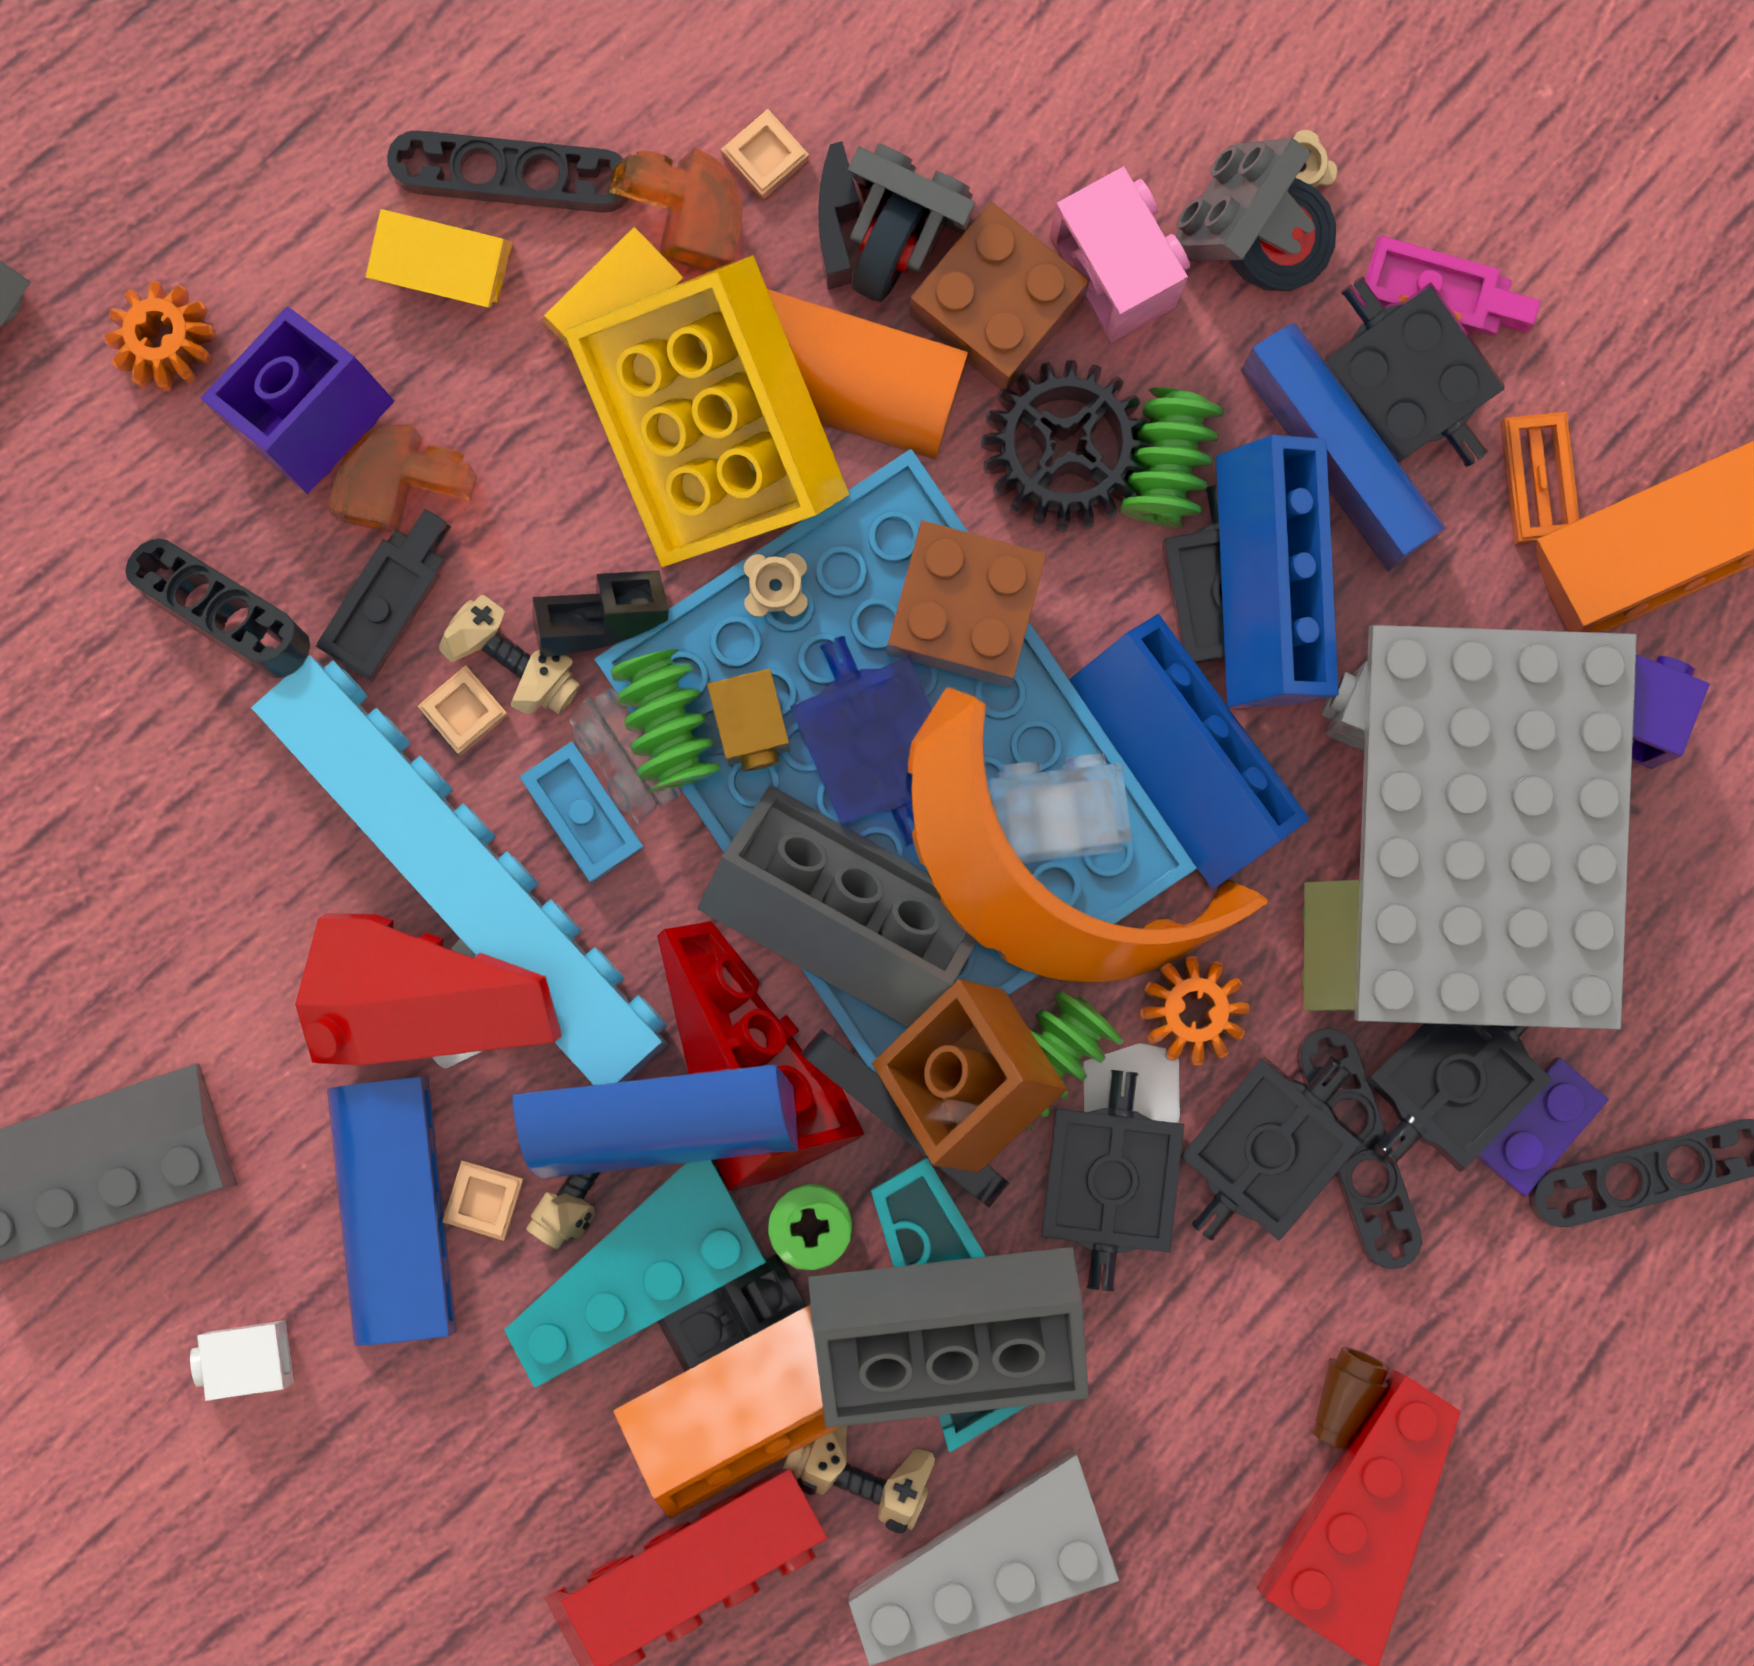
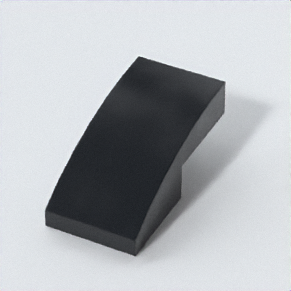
(836, 205)
(619, 610)
(732, 1313)

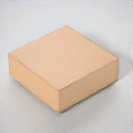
(765, 154)
(463, 710)
(483, 1200)

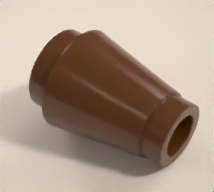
(1349, 1395)

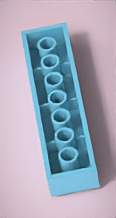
(454, 869)

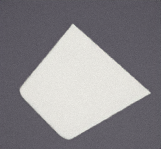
(1156, 1084)

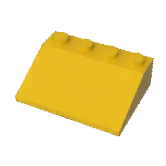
(707, 413)

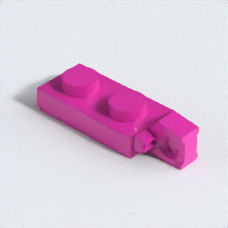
(1464, 285)

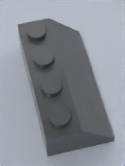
(838, 907)
(109, 1162)
(949, 1337)

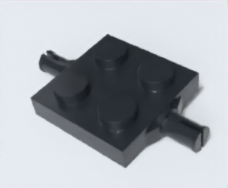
(1414, 372)
(1197, 587)
(1456, 1088)
(1271, 1148)
(1112, 1180)

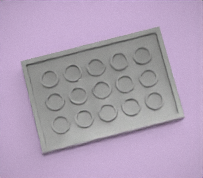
(1495, 827)

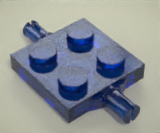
(863, 736)

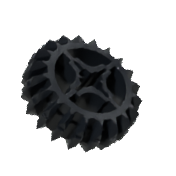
(1044, 425)

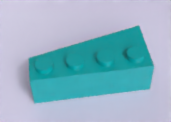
(928, 1228)
(652, 1264)

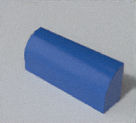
(1360, 466)
(1277, 572)
(1188, 751)
(656, 1121)
(391, 1211)

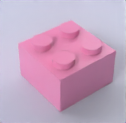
(1119, 247)

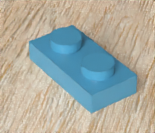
(581, 812)

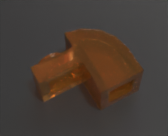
(700, 200)
(383, 466)

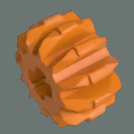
(176, 349)
(1215, 1016)

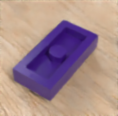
(1543, 1128)

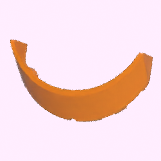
(994, 892)

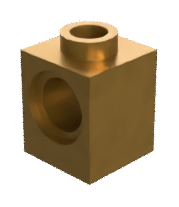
(749, 720)

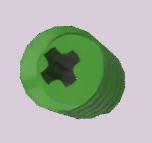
(1175, 436)
(664, 720)
(1072, 1036)
(792, 1245)

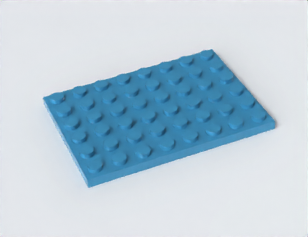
(853, 588)

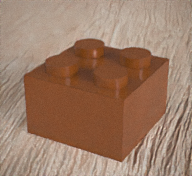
(998, 296)
(966, 603)
(968, 1076)

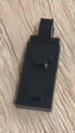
(386, 597)

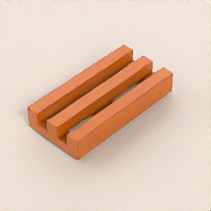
(1516, 480)

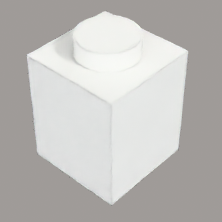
(242, 1360)

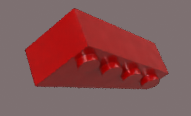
(1363, 1526)
(688, 1572)

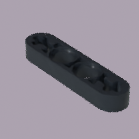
(508, 182)
(215, 608)
(871, 1092)
(1372, 1134)
(1653, 1177)

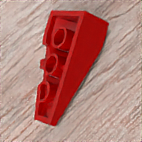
(404, 997)
(731, 1028)

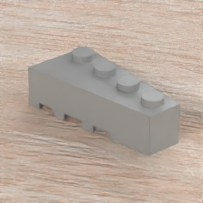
(992, 1565)

